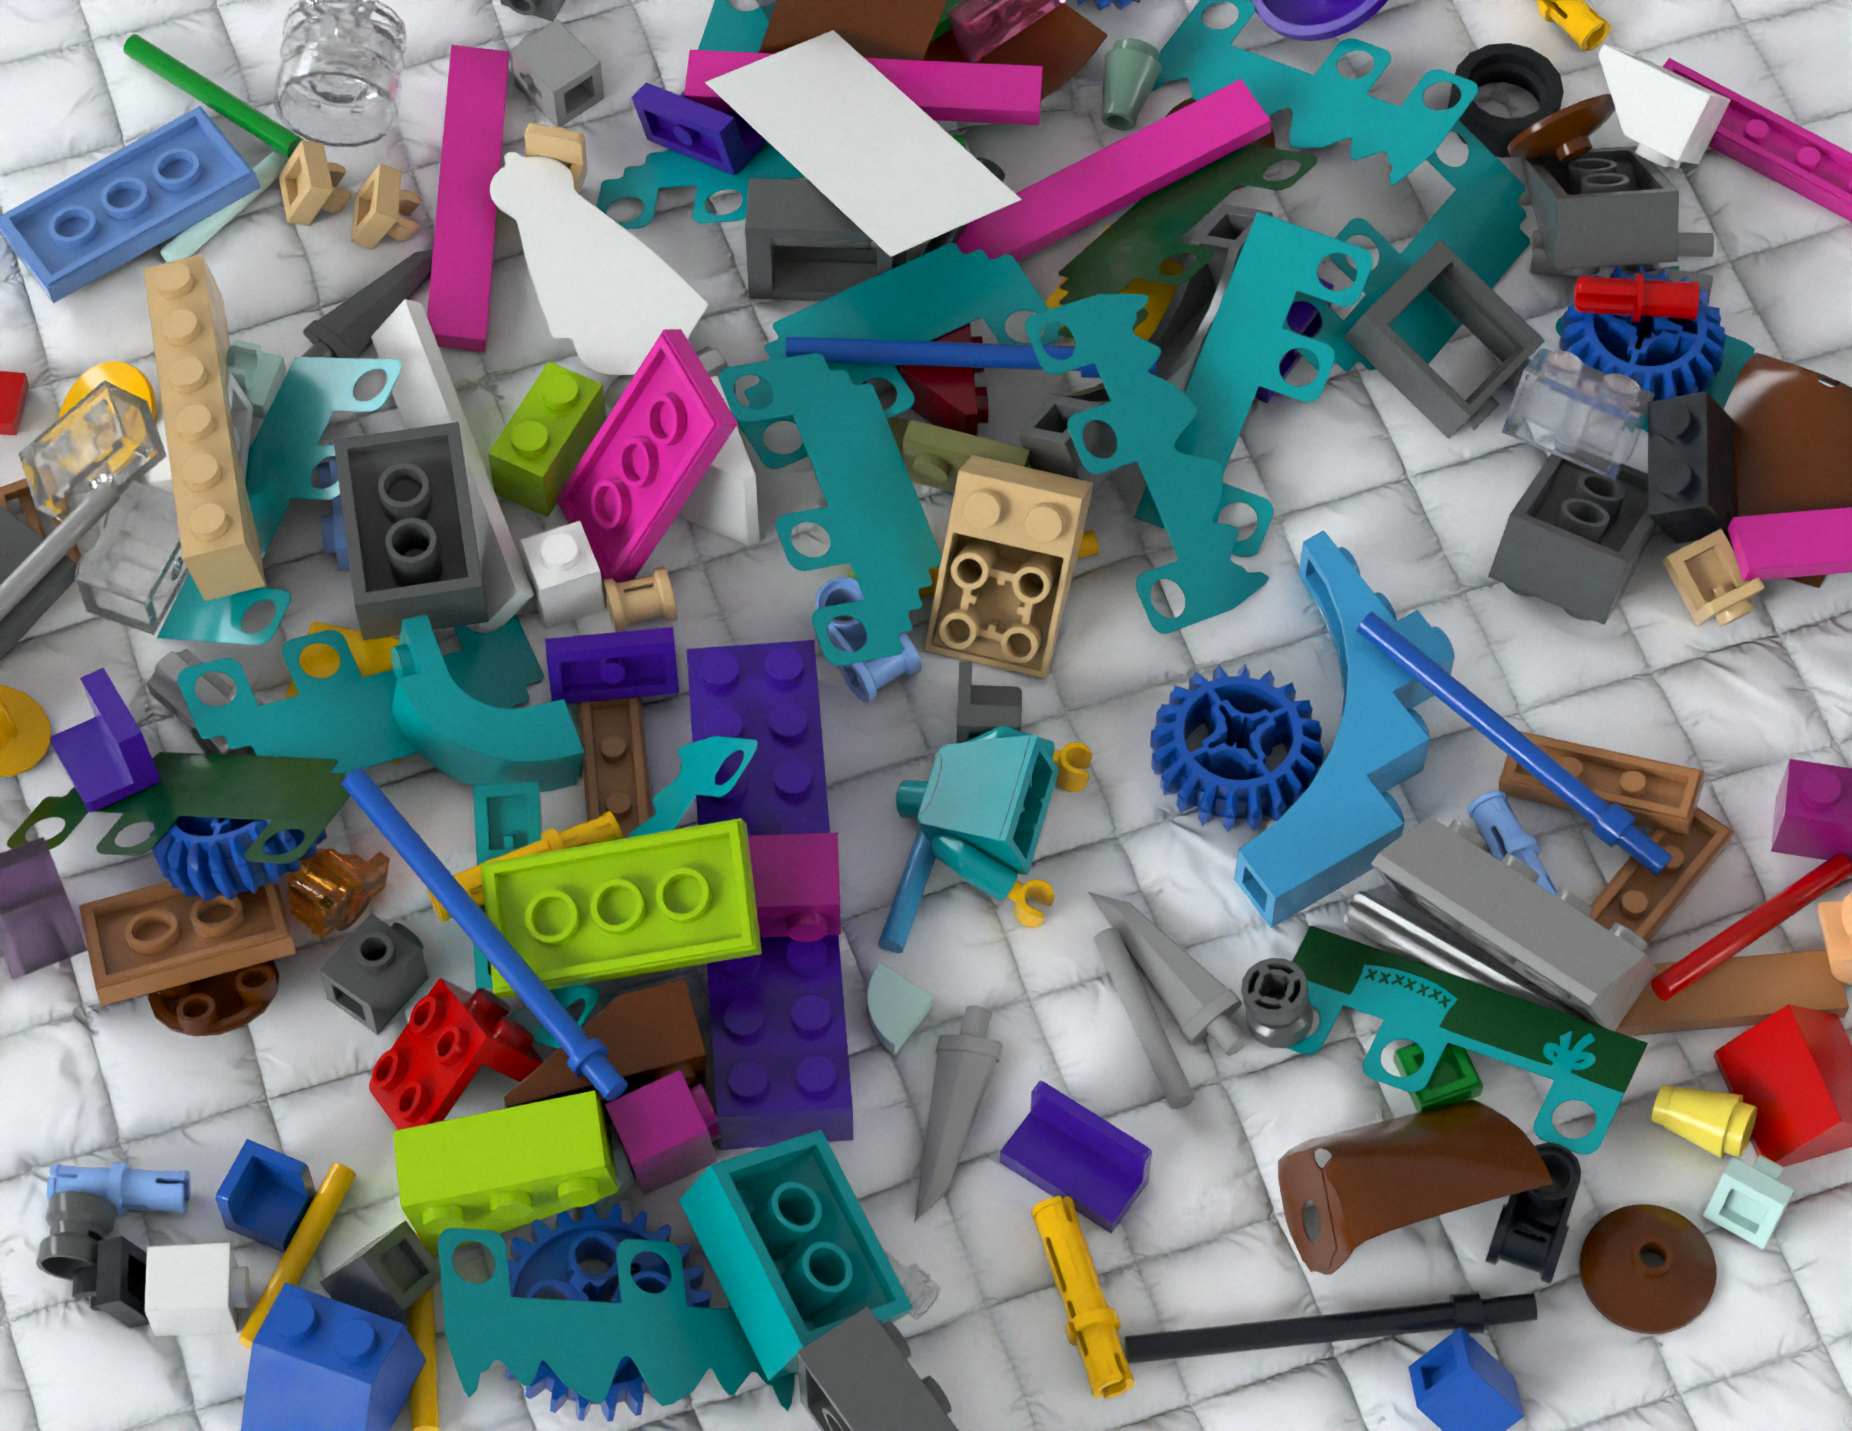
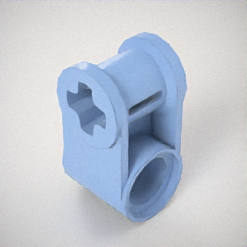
(866, 676)

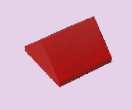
(1799, 1080)

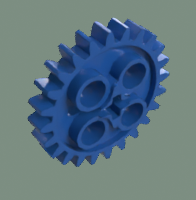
(552, 1272)

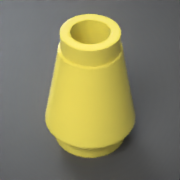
(1706, 1118)

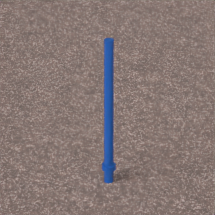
(585, 1055)

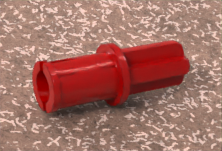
(1637, 297)

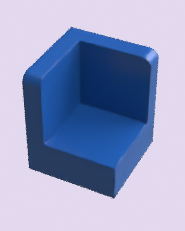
(265, 1195)
(1465, 1387)

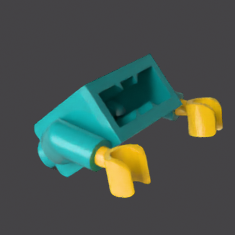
(990, 807)

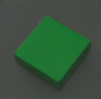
(1451, 1081)

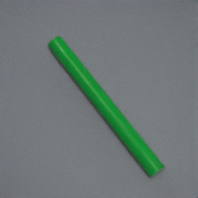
(212, 95)

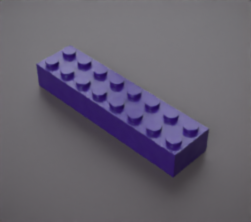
(780, 1011)

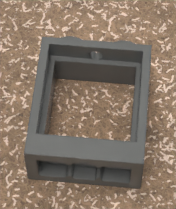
(802, 272)
(1476, 308)

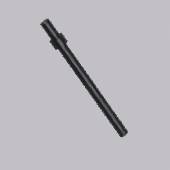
(1462, 1310)

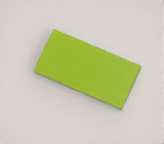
(626, 905)

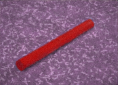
(1751, 927)

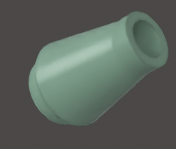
(1128, 80)

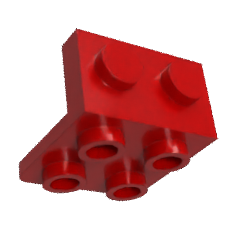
(442, 1051)

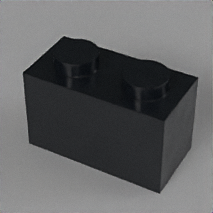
(1690, 466)

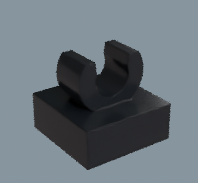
(115, 1282)

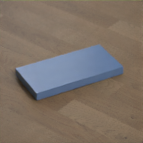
(127, 203)

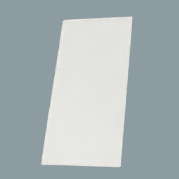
(863, 142)

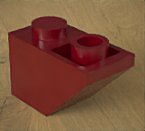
(949, 394)

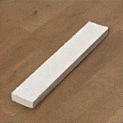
(427, 399)

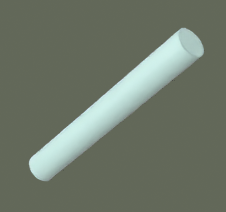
(197, 235)

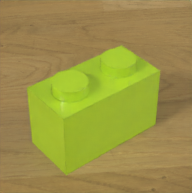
(546, 438)

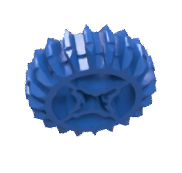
(1673, 360)
(1228, 778)
(210, 860)

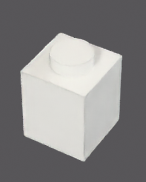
(563, 574)
(194, 1289)

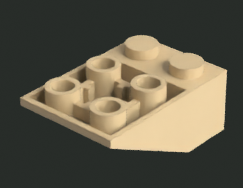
(1007, 565)

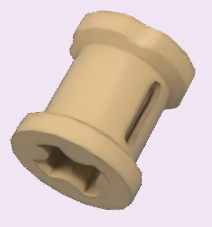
(640, 600)

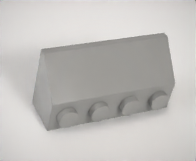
(1518, 921)

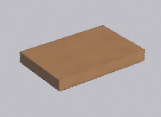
(166, 940)

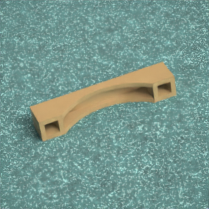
(206, 471)

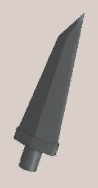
(349, 327)

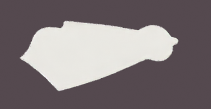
(590, 271)

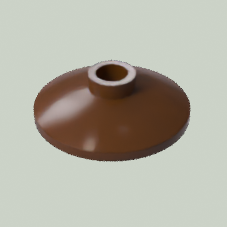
(1564, 131)
(1640, 1295)

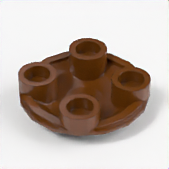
(217, 1002)

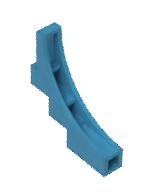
(1380, 743)

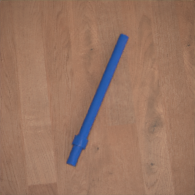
(932, 353)
(1611, 823)

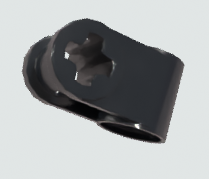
(1535, 1221)

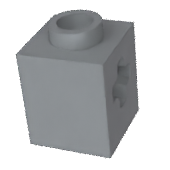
(557, 73)

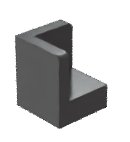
(985, 707)
(385, 1274)

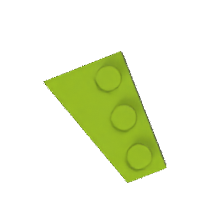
(505, 1166)

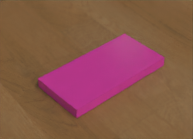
(647, 457)

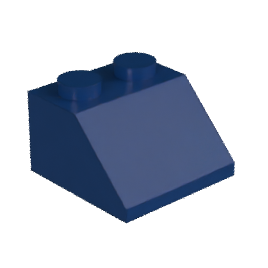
(327, 1367)

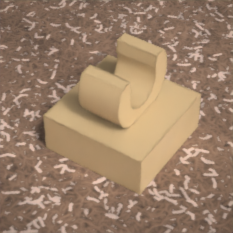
(309, 184)
(378, 209)

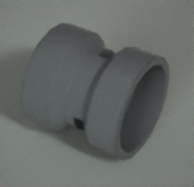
(1277, 1002)
(76, 1226)

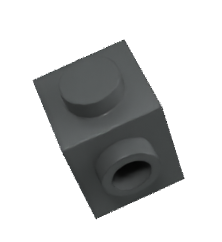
(375, 972)

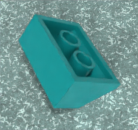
(790, 1247)

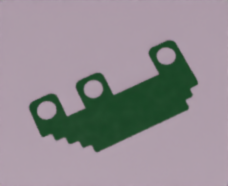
(1152, 227)
(279, 789)

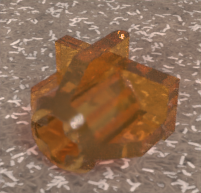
(334, 889)

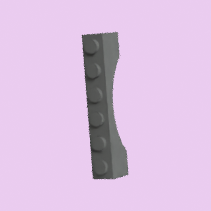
(1180, 341)

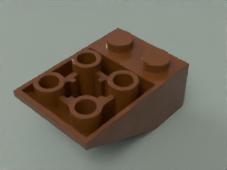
(646, 1039)

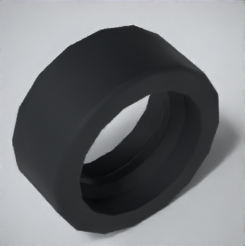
(1514, 66)

